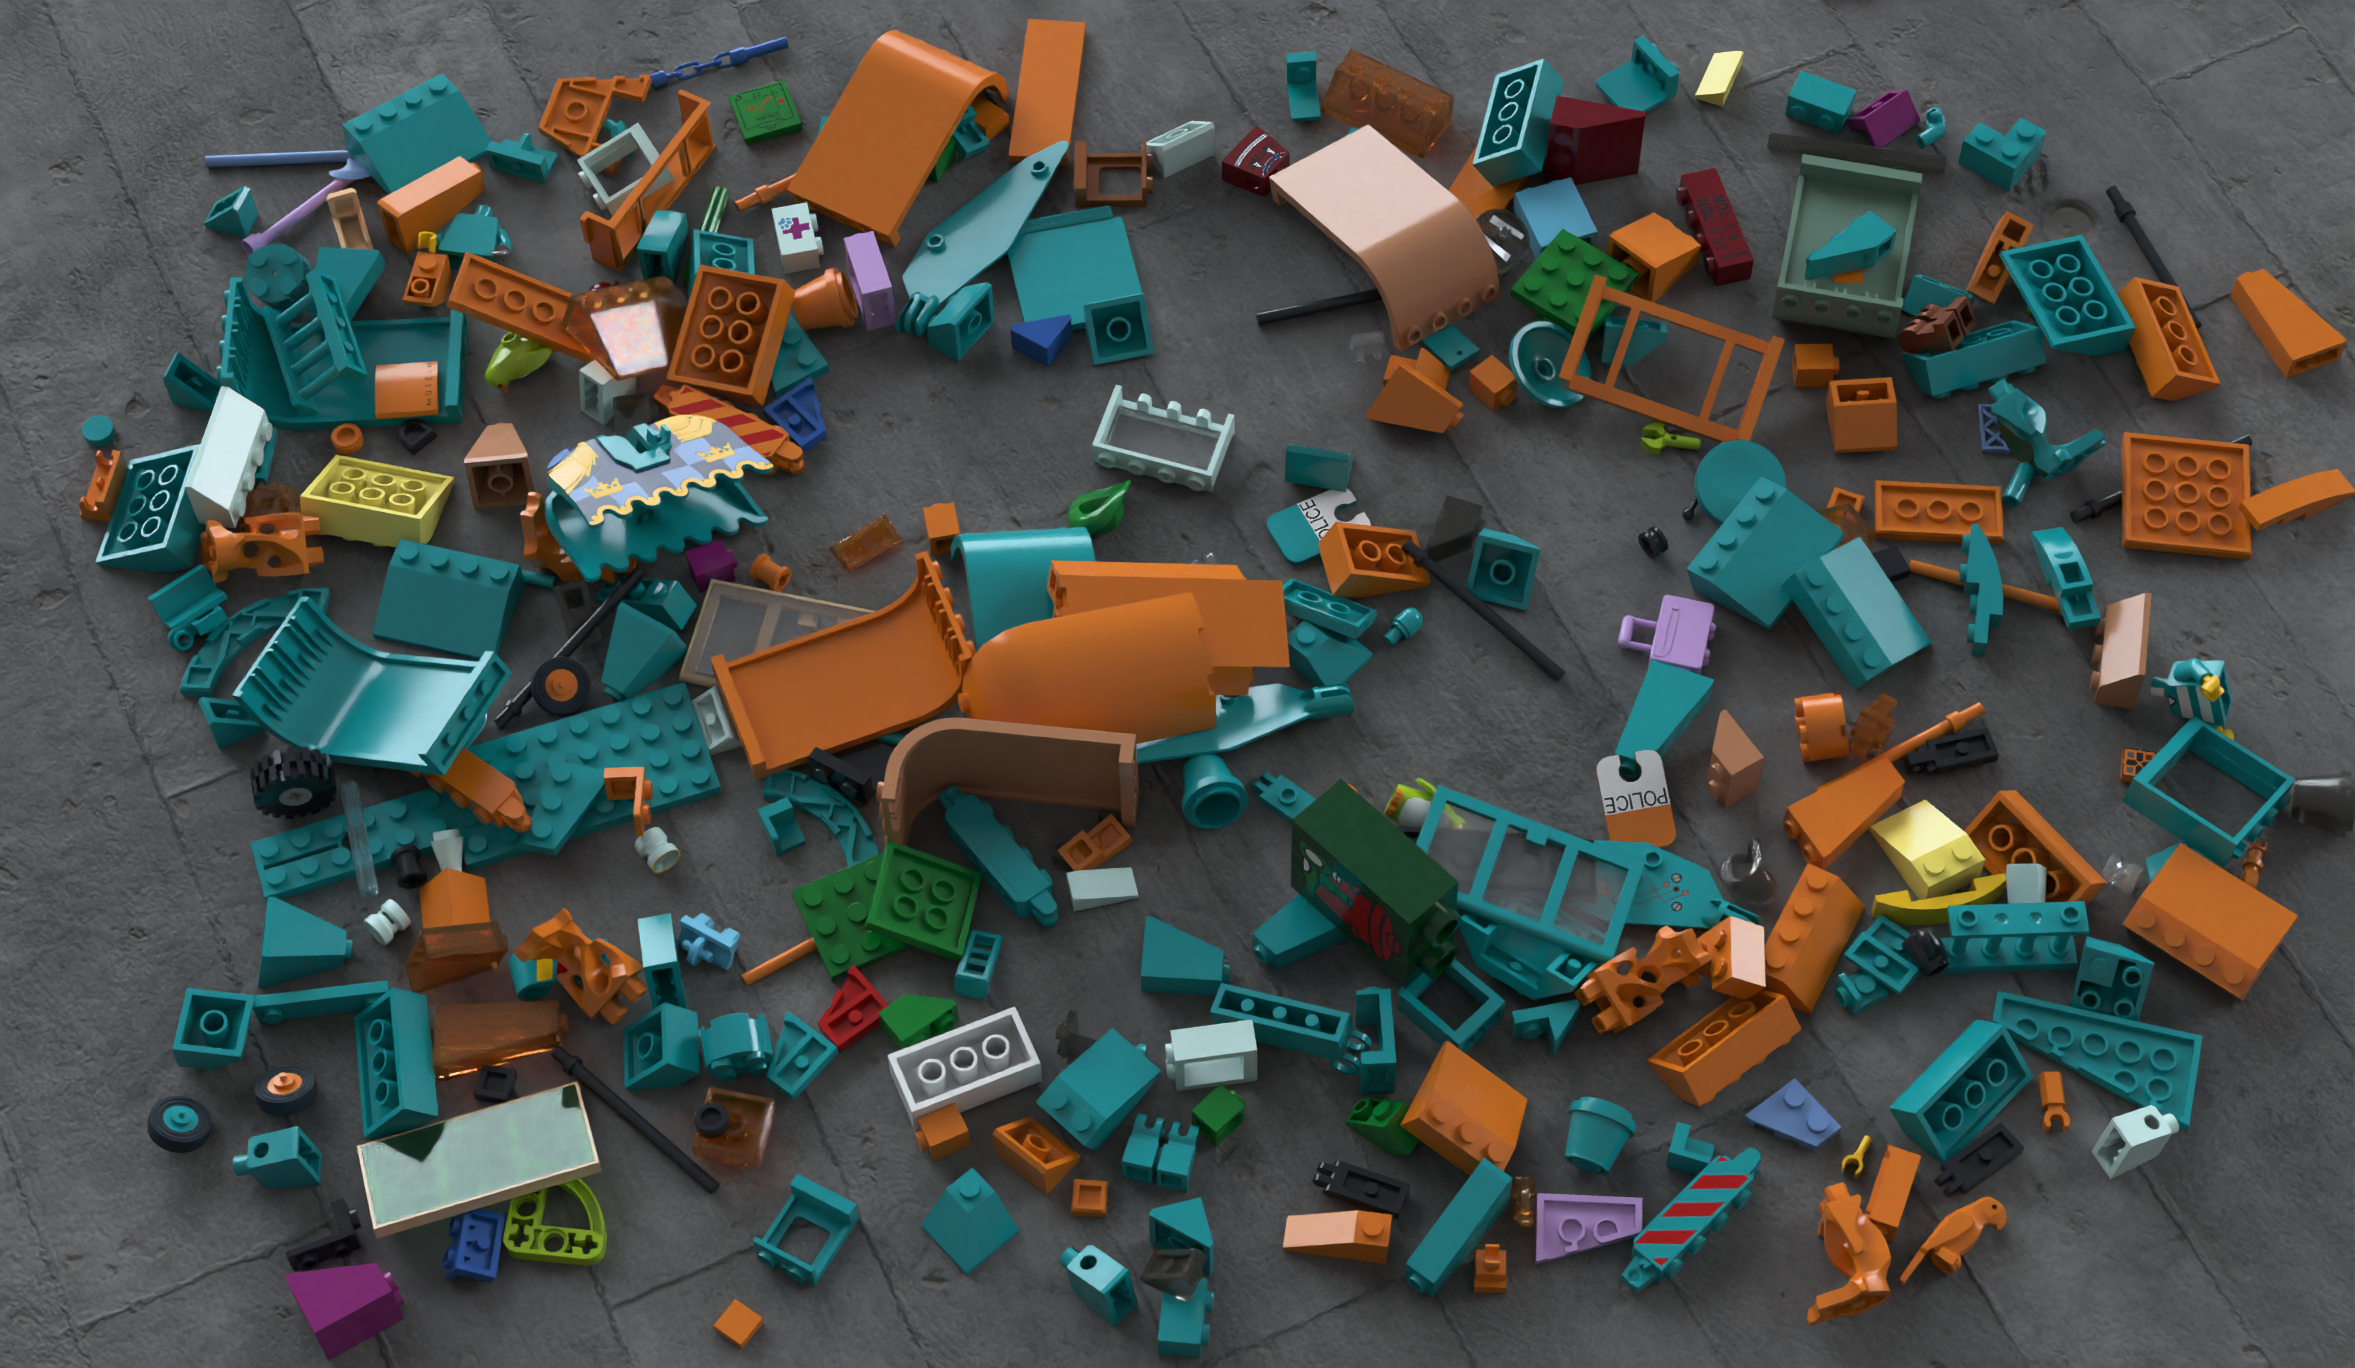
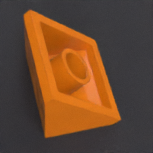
(454, 899)
(1034, 1153)

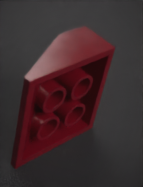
(1593, 141)

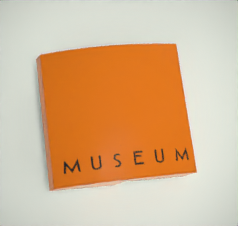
(407, 390)

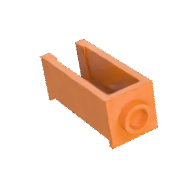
(1892, 1190)

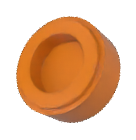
(347, 439)

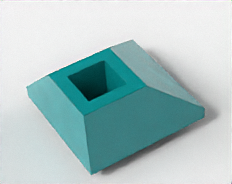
(2111, 980)

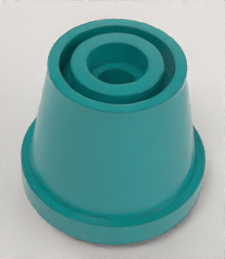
(1211, 792)
(1597, 1134)

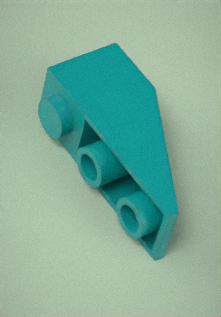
(1855, 248)
(657, 598)

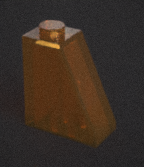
(454, 954)

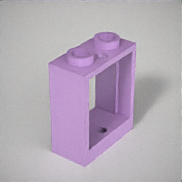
(870, 280)

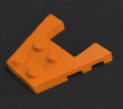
(581, 106)

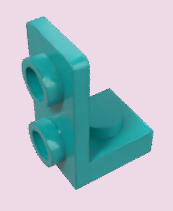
(1302, 86)

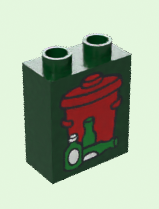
(1375, 885)

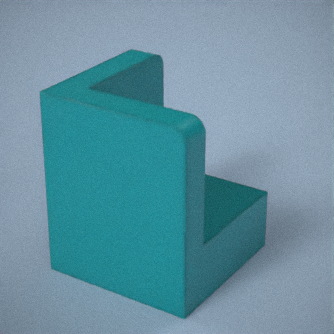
(780, 826)
(1687, 1153)

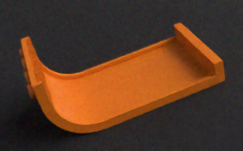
(888, 133)
(849, 678)

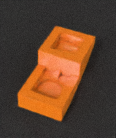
(1096, 846)

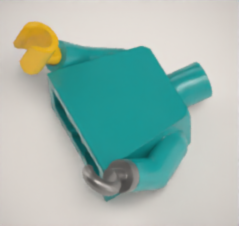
(470, 233)

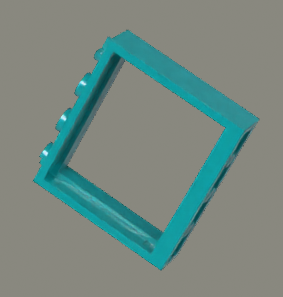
(2227, 757)

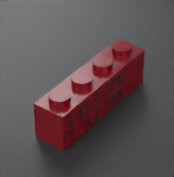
(1715, 226)

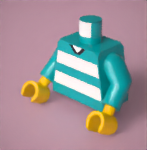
(2198, 691)

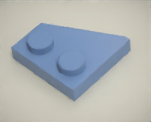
(1795, 1117)

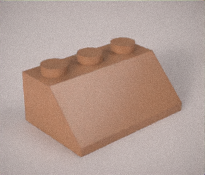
(2121, 652)

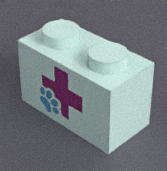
(796, 237)

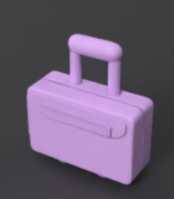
(1679, 635)

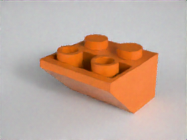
(1862, 415)

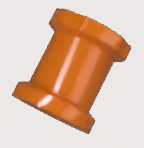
(770, 572)

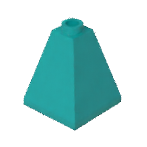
(638, 653)
(298, 944)

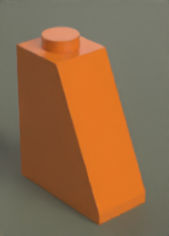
(1415, 402)

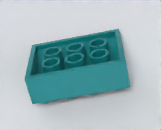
(415, 134)
(2070, 296)
(153, 516)
(1759, 550)
(447, 600)
(1856, 612)

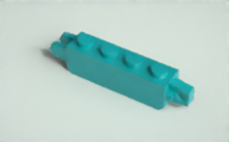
(998, 857)

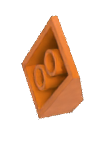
(1369, 560)

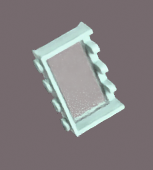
(1162, 441)

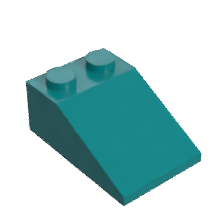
(720, 252)
(1099, 1089)

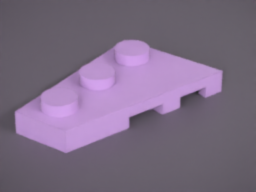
(1582, 1223)

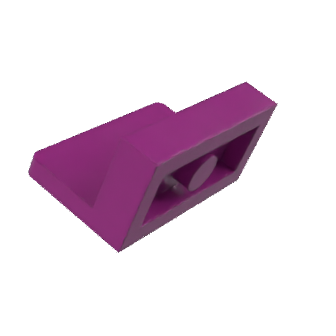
(1886, 117)

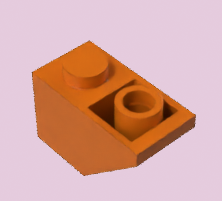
(428, 280)

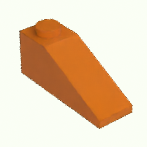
(1991, 273)
(1340, 1235)

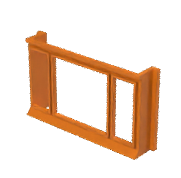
(1697, 425)

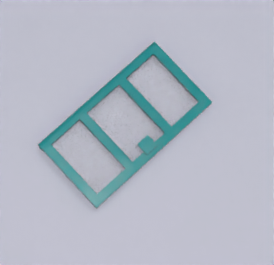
(1531, 874)

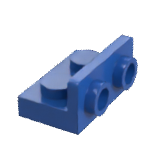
(474, 1245)

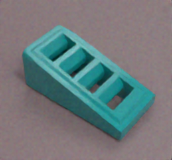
(975, 983)

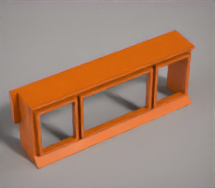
(617, 239)

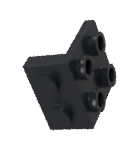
(854, 769)

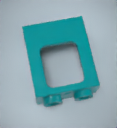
(1377, 1067)
(819, 1208)

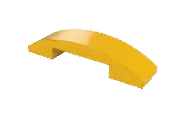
(1932, 911)

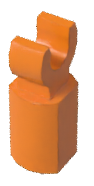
(2053, 1100)

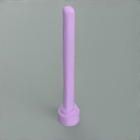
(258, 240)

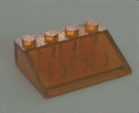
(628, 325)

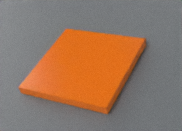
(2185, 496)

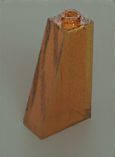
(493, 1034)

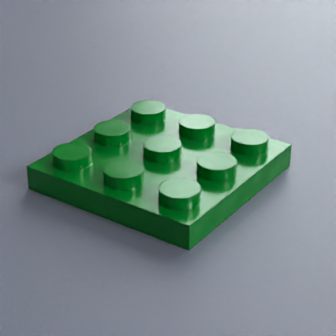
(1562, 279)
(923, 901)
(836, 918)

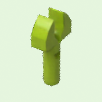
(1665, 439)

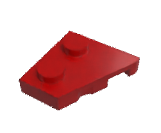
(852, 1011)

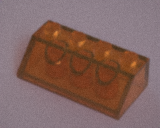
(1389, 101)

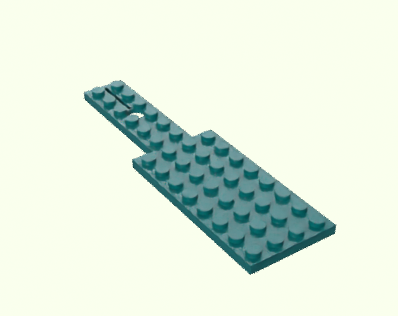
(642, 731)

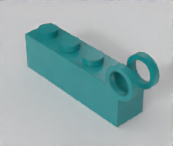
(1293, 1025)

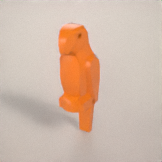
(1957, 1236)

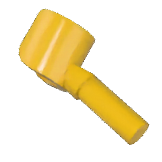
(1857, 1157)

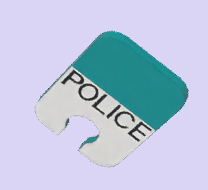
(1304, 524)

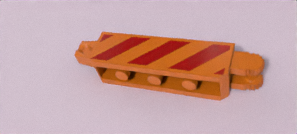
(765, 439)

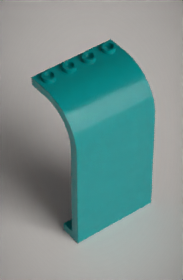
(255, 372)
(1011, 574)
(366, 704)

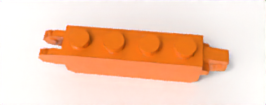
(483, 790)

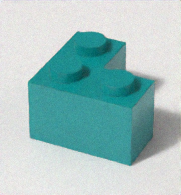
(2002, 157)

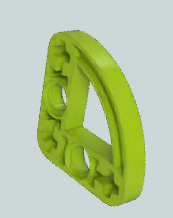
(538, 1234)

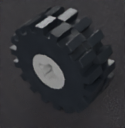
(293, 782)

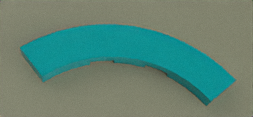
(237, 633)
(827, 807)

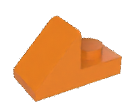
(1426, 365)

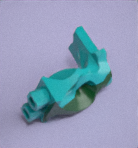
(2024, 428)

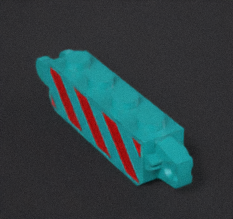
(1690, 1218)

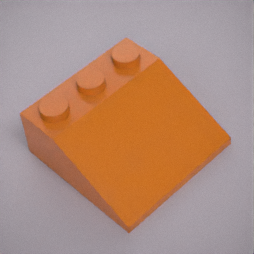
(1465, 1112)

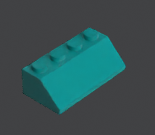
(1977, 358)
(395, 1064)
(1962, 1090)

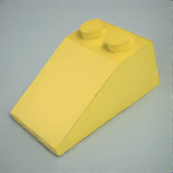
(1928, 850)

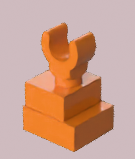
(1490, 1270)

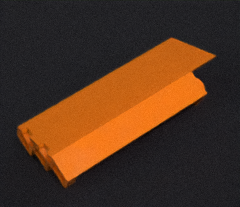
(1239, 615)

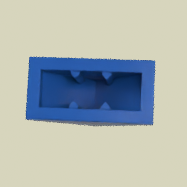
(1042, 338)

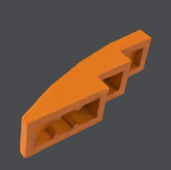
(2296, 498)

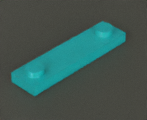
(317, 1002)

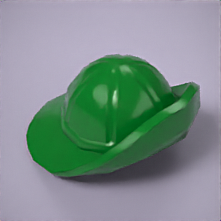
(1099, 510)

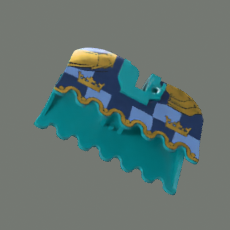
(650, 492)

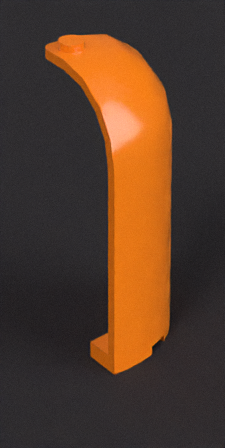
(1099, 670)

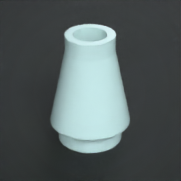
(448, 849)

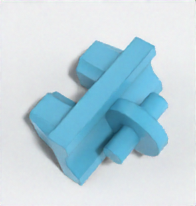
(705, 943)

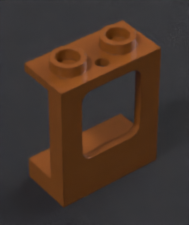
(1087, 171)

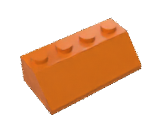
(2166, 341)
(2017, 834)
(1810, 937)
(1725, 1045)

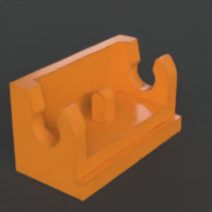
(104, 487)

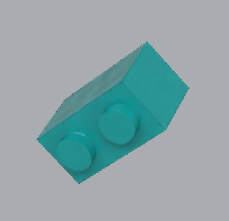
(1820, 102)
(1182, 1323)

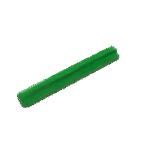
(712, 217)

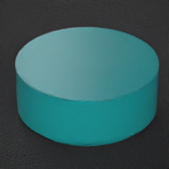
(98, 431)

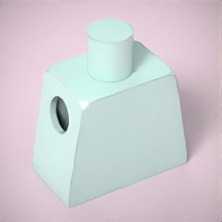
(598, 390)
(2133, 1139)

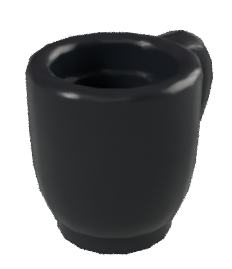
(1926, 951)

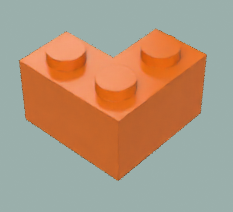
(1737, 957)

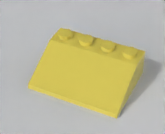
(376, 501)

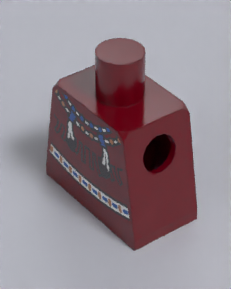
(1254, 162)

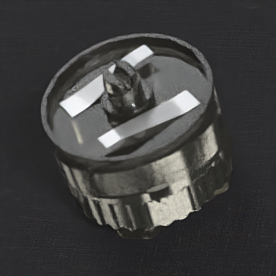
(1506, 238)

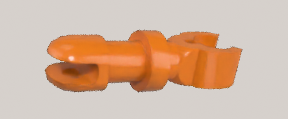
(2252, 864)

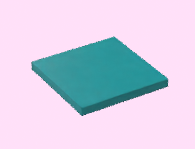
(1072, 267)

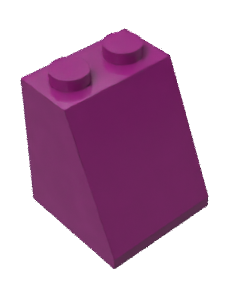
(346, 1304)

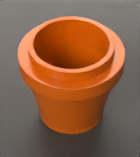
(826, 302)

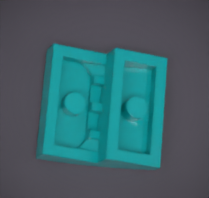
(1882, 956)

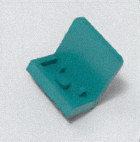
(1642, 81)

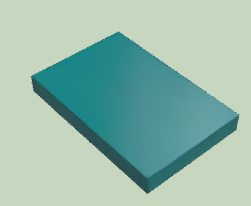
(1327, 610)

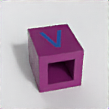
(710, 563)

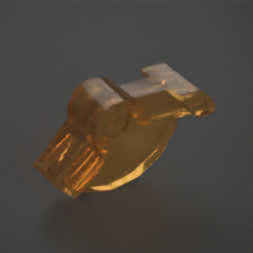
(1523, 1209)

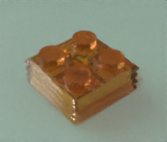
(745, 1145)

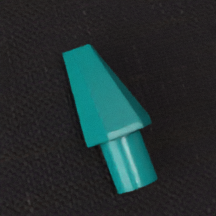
(615, 129)

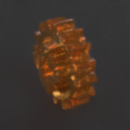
(269, 501)
(1873, 727)

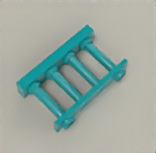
(338, 341)
(2014, 937)

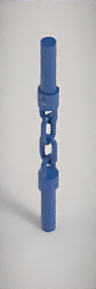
(737, 56)

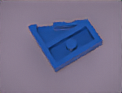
(799, 415)

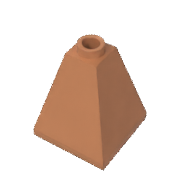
(498, 468)

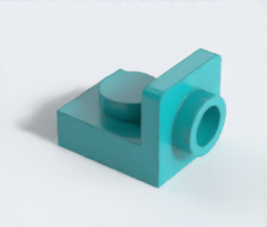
(1858, 992)

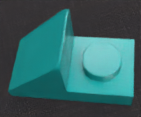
(1552, 1019)

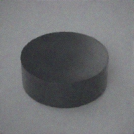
(711, 1120)

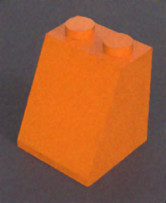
(1656, 252)

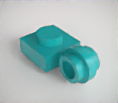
(202, 625)

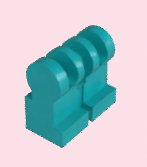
(1171, 1161)

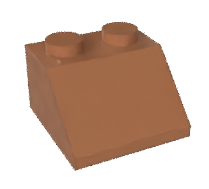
(1733, 763)

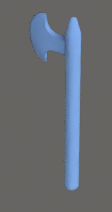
(351, 171)

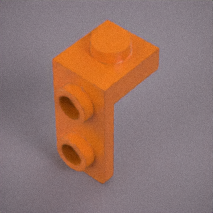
(631, 784)

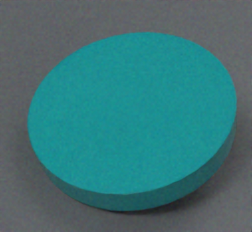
(1730, 473)

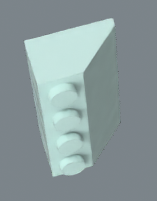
(228, 459)

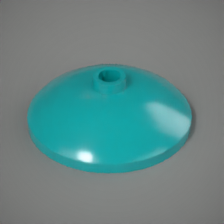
(1537, 360)

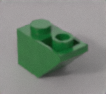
(917, 1019)
(1380, 1124)

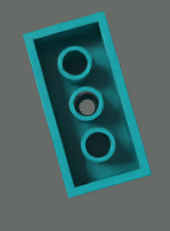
(1517, 123)

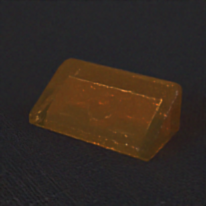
(865, 543)

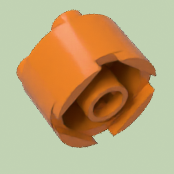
(1821, 727)

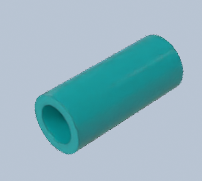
(2018, 485)

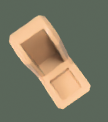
(349, 219)

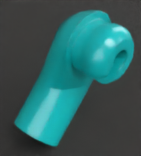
(1934, 128)

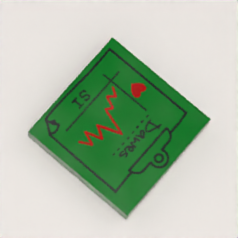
(765, 112)

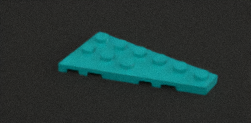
(2120, 1054)

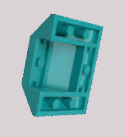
(1522, 960)

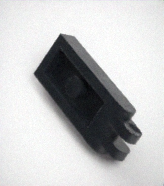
(1979, 1160)
(1362, 1188)

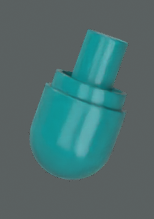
(1404, 626)

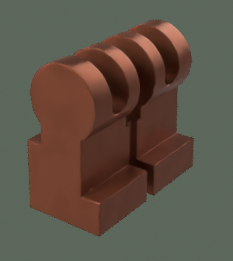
(1938, 327)

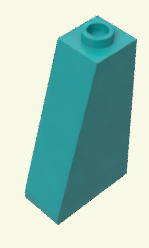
(1661, 712)
(1293, 934)
(1459, 1228)

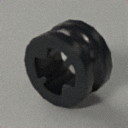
(1653, 542)

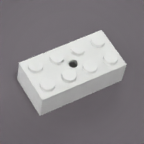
(966, 1066)

